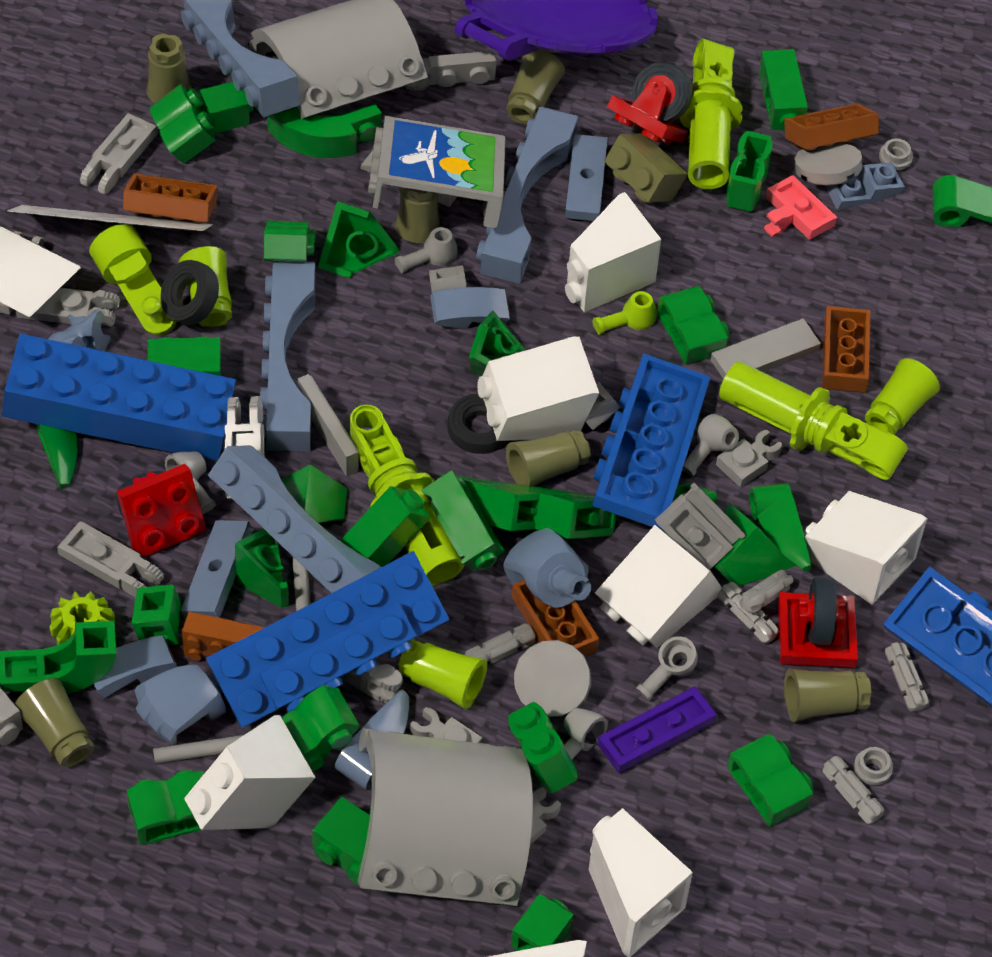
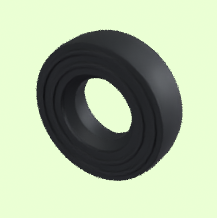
(205, 295)
(464, 438)

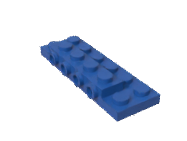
(649, 440)
(948, 631)
(328, 640)

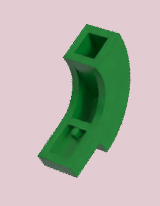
(325, 135)
(76, 662)

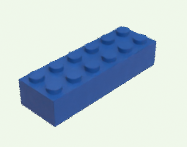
(117, 397)

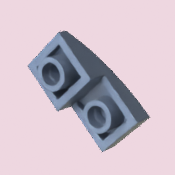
(871, 185)
(465, 305)
(137, 661)

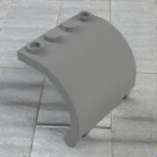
(344, 52)
(446, 818)

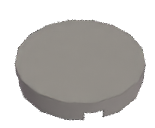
(829, 164)
(553, 677)

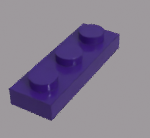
(656, 729)

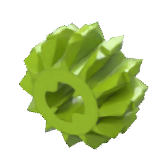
(77, 610)

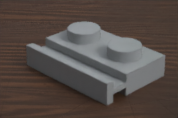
(700, 527)

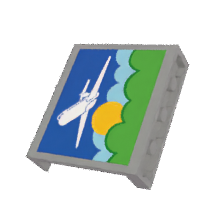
(439, 162)

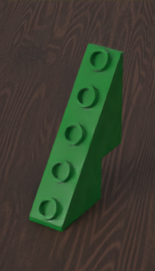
(530, 507)

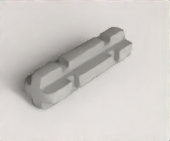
(766, 591)
(764, 630)
(504, 644)
(907, 677)
(853, 790)

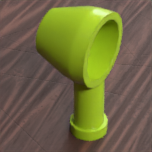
(637, 313)

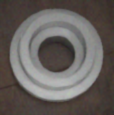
(899, 148)
(875, 756)

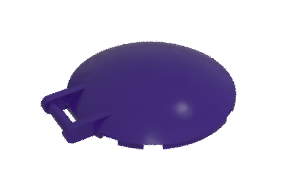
(558, 25)

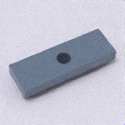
(586, 177)
(216, 569)

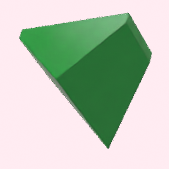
(354, 241)
(491, 343)
(317, 494)
(752, 556)
(260, 568)

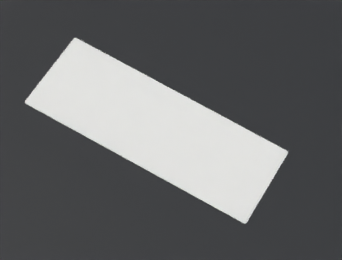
(111, 217)
(29, 273)

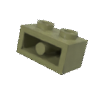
(645, 168)

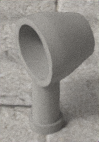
(438, 249)
(713, 434)
(198, 467)
(669, 653)
(578, 724)

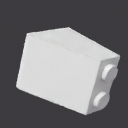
(612, 256)
(539, 391)
(864, 543)
(657, 589)
(251, 780)
(636, 880)

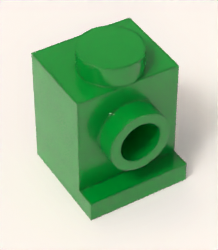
(157, 613)

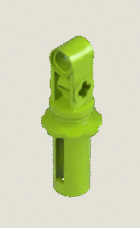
(711, 115)
(812, 420)
(386, 467)

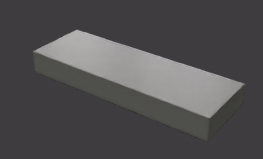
(769, 348)
(330, 426)

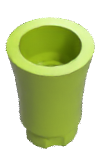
(216, 260)
(902, 396)
(444, 672)

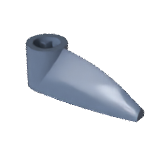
(390, 717)

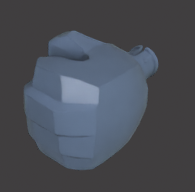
(549, 568)
(178, 700)

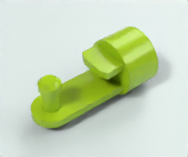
(125, 262)

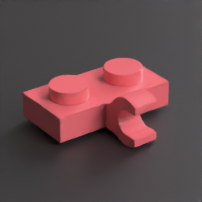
(797, 206)

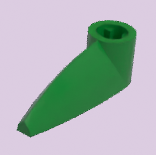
(61, 452)
(780, 521)

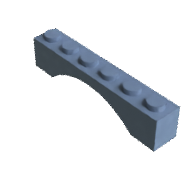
(264, 80)
(547, 146)
(288, 410)
(261, 493)

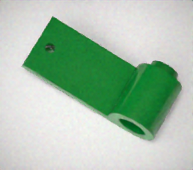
(958, 199)

